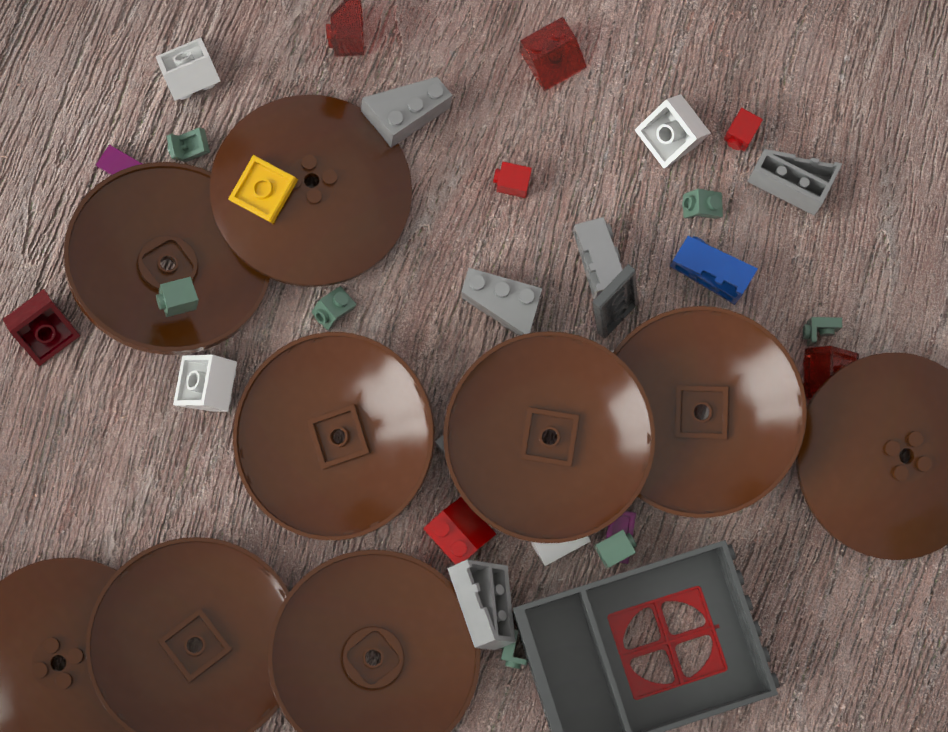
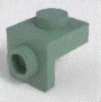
(188, 145)
(703, 204)
(333, 307)
(507, 655)

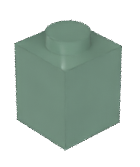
(177, 297)
(616, 548)

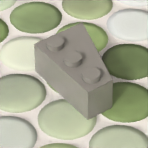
(406, 108)
(794, 178)
(597, 253)
(502, 299)
(485, 602)

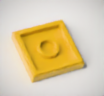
(263, 189)

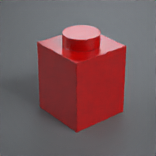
(742, 130)
(512, 179)

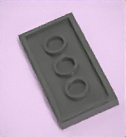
(615, 301)

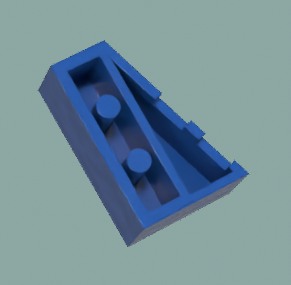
(713, 269)

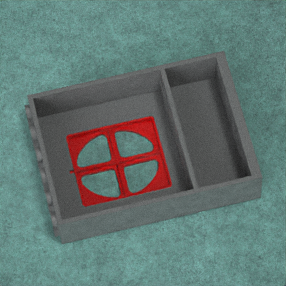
(587, 673)

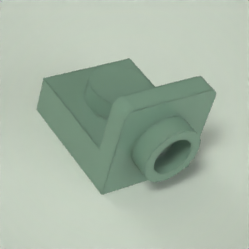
(824, 325)

